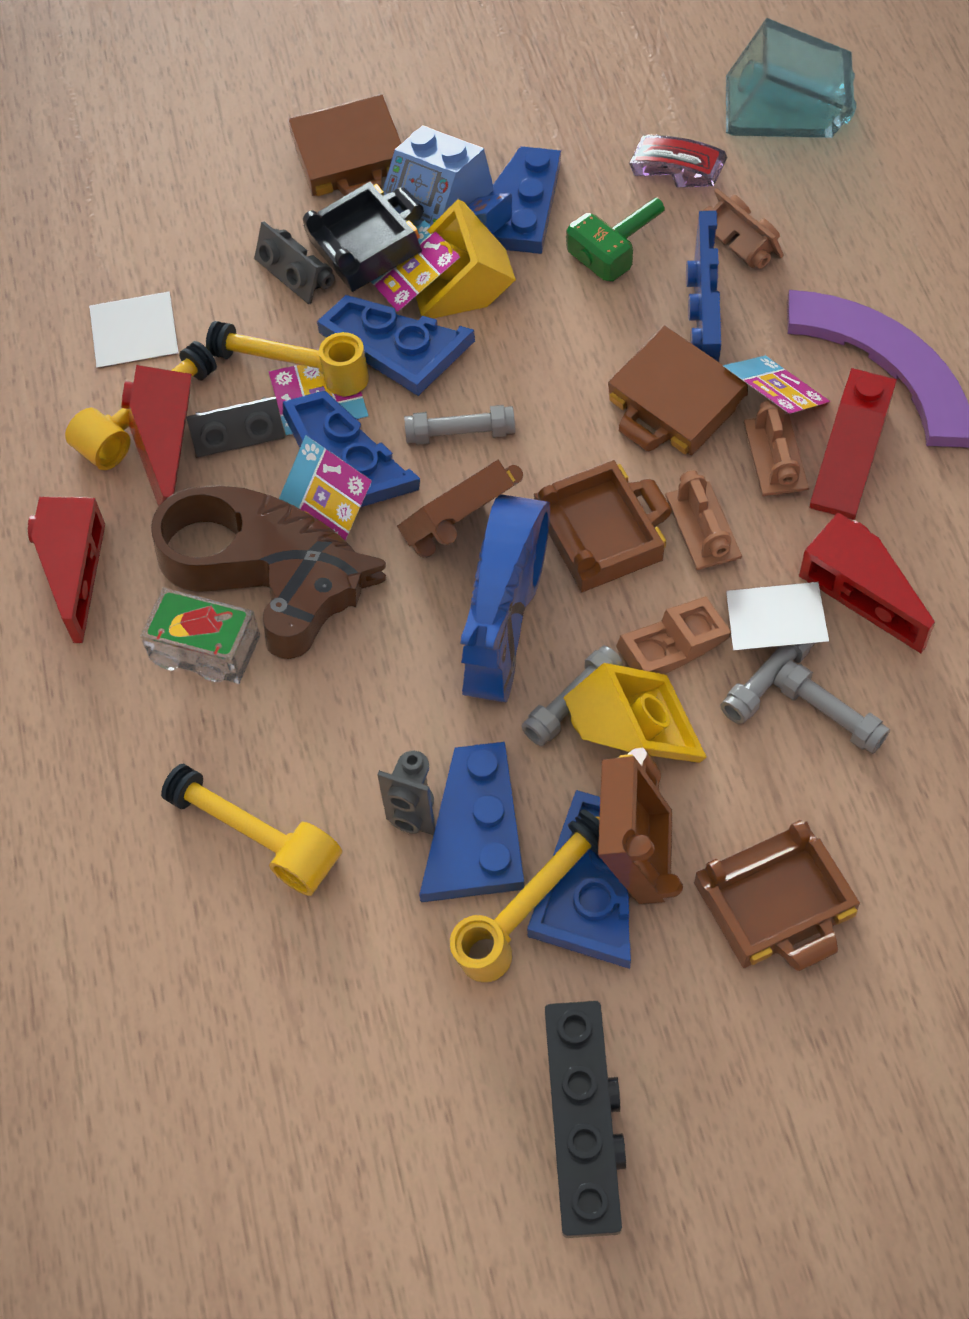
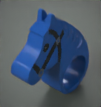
(504, 586)

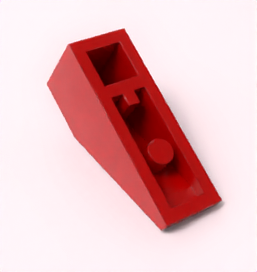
(157, 422)
(853, 443)
(69, 544)
(865, 578)

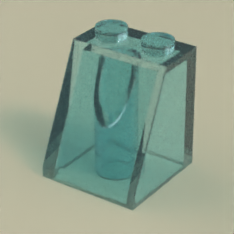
(789, 86)

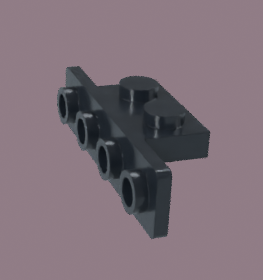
(582, 1120)

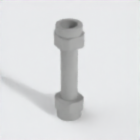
(499, 421)
(744, 700)
(544, 722)
(866, 731)

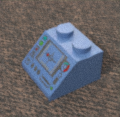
(438, 172)

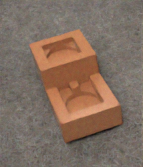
(676, 640)

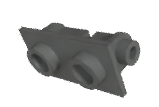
(289, 263)
(235, 426)
(407, 794)

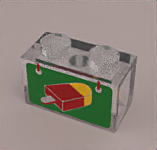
(200, 636)

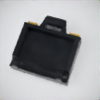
(365, 234)

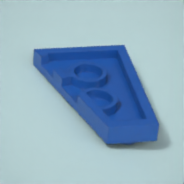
(532, 183)
(703, 276)
(396, 345)
(340, 433)
(476, 829)
(588, 905)

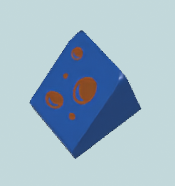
(493, 210)

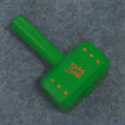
(606, 247)

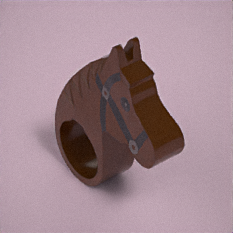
(274, 546)

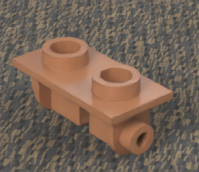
(755, 238)
(775, 451)
(702, 522)

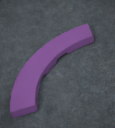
(897, 350)

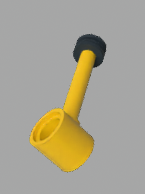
(339, 356)
(103, 436)
(300, 856)
(481, 927)

